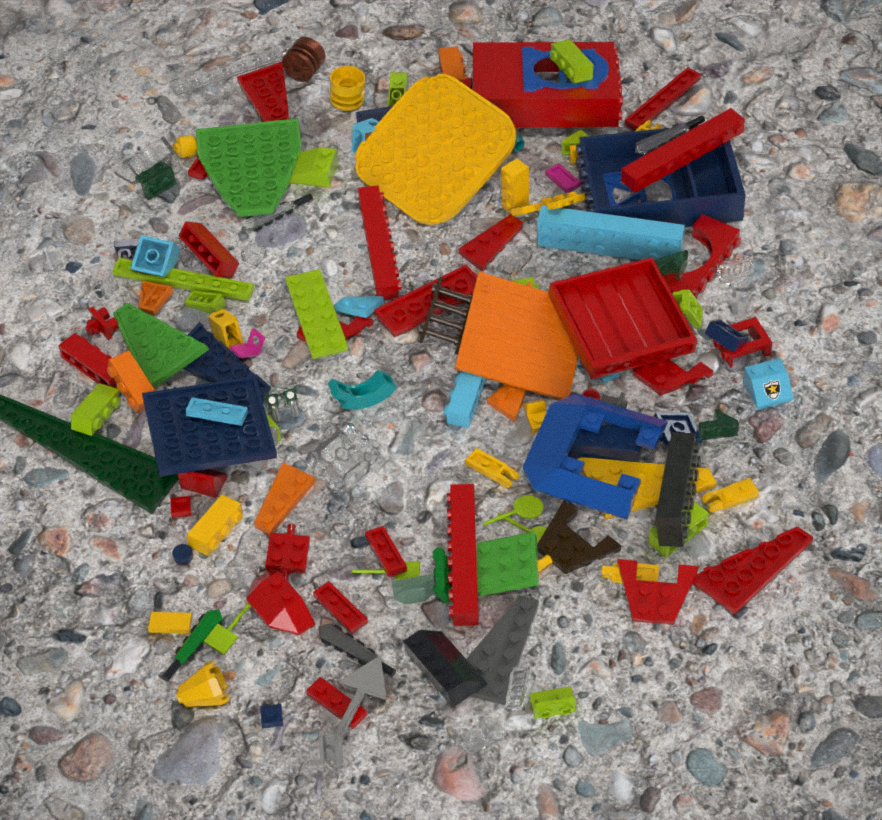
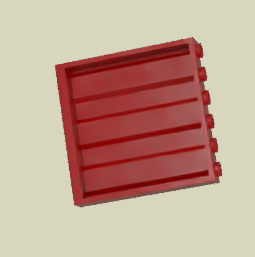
(622, 318)

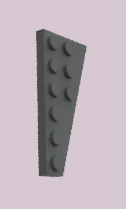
(503, 649)

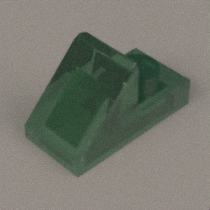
(673, 263)
(721, 427)

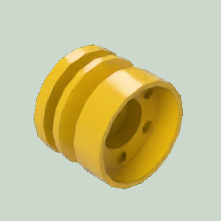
(347, 88)

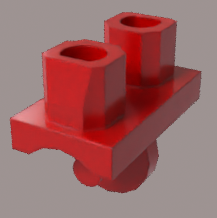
(98, 324)

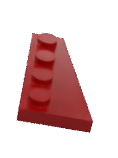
(487, 245)

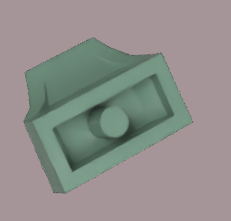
(413, 589)

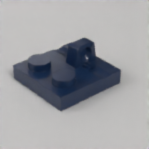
(677, 423)

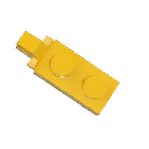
(644, 572)

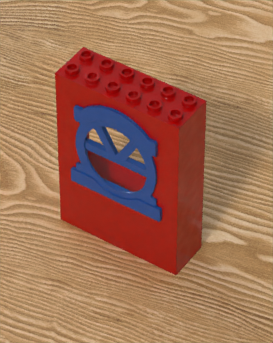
(508, 80)

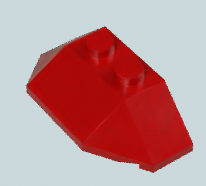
(279, 604)

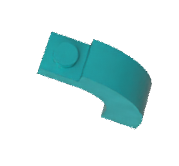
(365, 394)

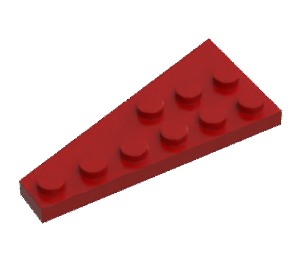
(266, 92)
(749, 571)

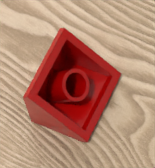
(204, 482)

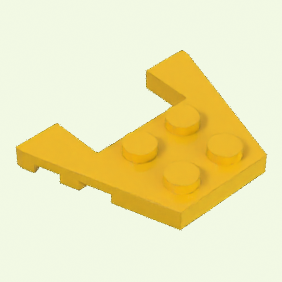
(559, 201)

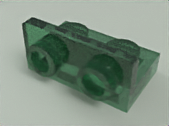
(156, 180)

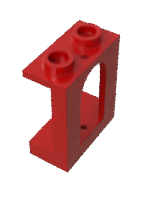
(761, 341)

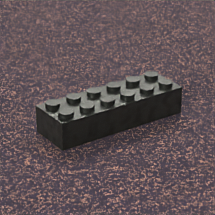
(677, 489)

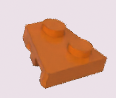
(153, 297)

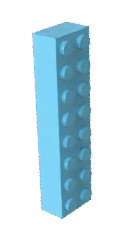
(608, 234)

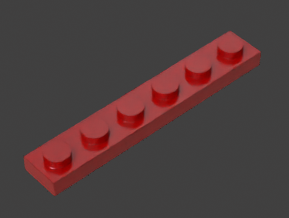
(663, 98)

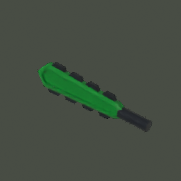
(194, 642)

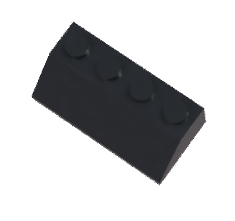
(443, 665)

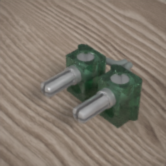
(289, 396)

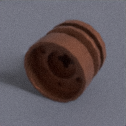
(303, 59)

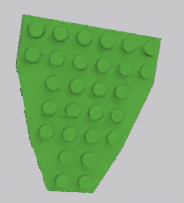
(250, 162)

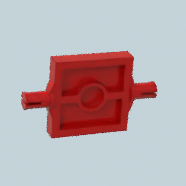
(287, 552)

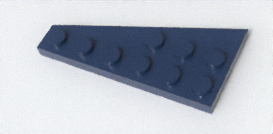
(220, 362)

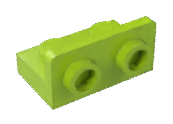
(690, 307)
(553, 702)

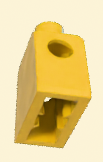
(225, 324)

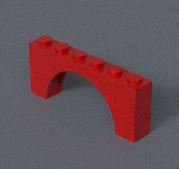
(720, 241)

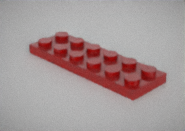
(413, 307)

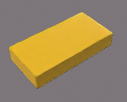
(170, 622)

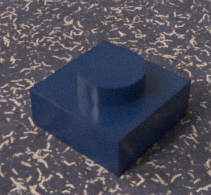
(271, 716)

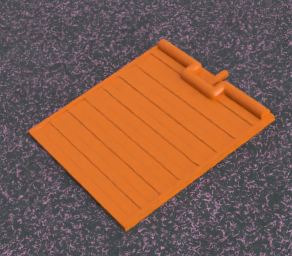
(517, 338)

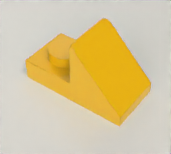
(535, 413)

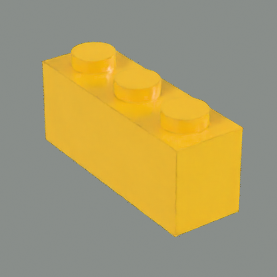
(514, 185)
(215, 525)

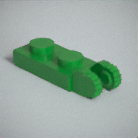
(441, 574)

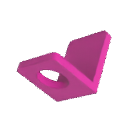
(249, 349)

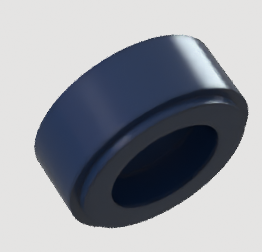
(182, 554)

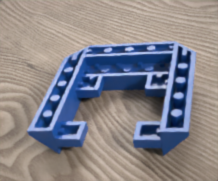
(560, 476)

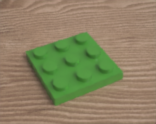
(507, 564)

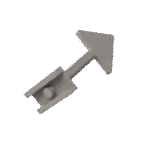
(365, 680)

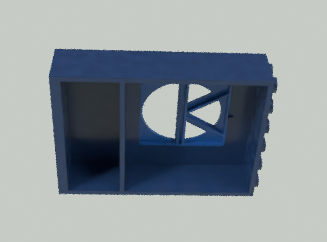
(703, 186)

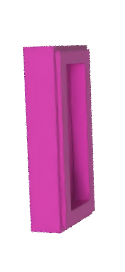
(563, 178)

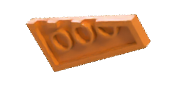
(285, 493)

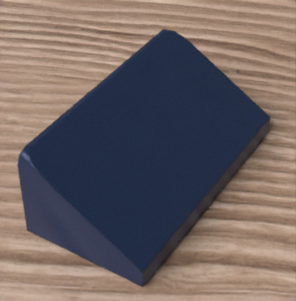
(725, 335)

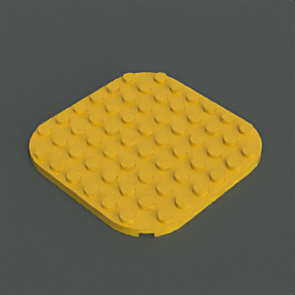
(435, 149)

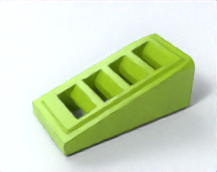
(212, 301)

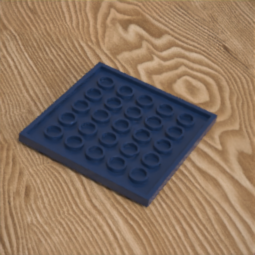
(197, 444)

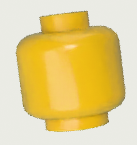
(185, 146)

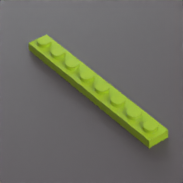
(189, 281)

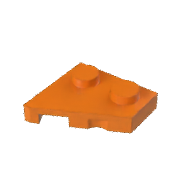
(507, 400)

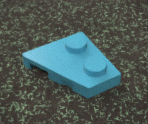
(359, 306)

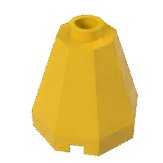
(204, 687)

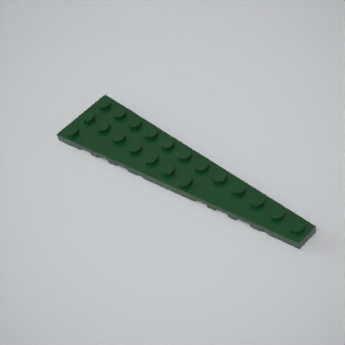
(108, 461)

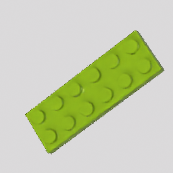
(316, 314)

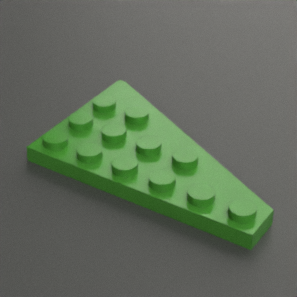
(156, 345)

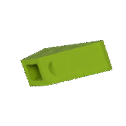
(397, 86)

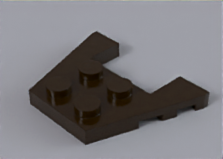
(567, 547)

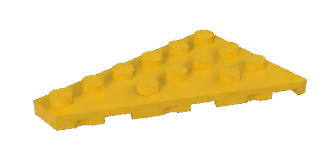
(649, 473)

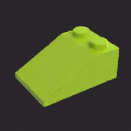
(315, 167)

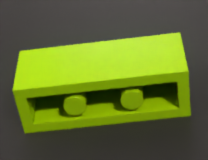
(571, 61)
(95, 409)
(699, 521)

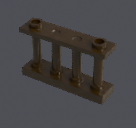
(424, 329)

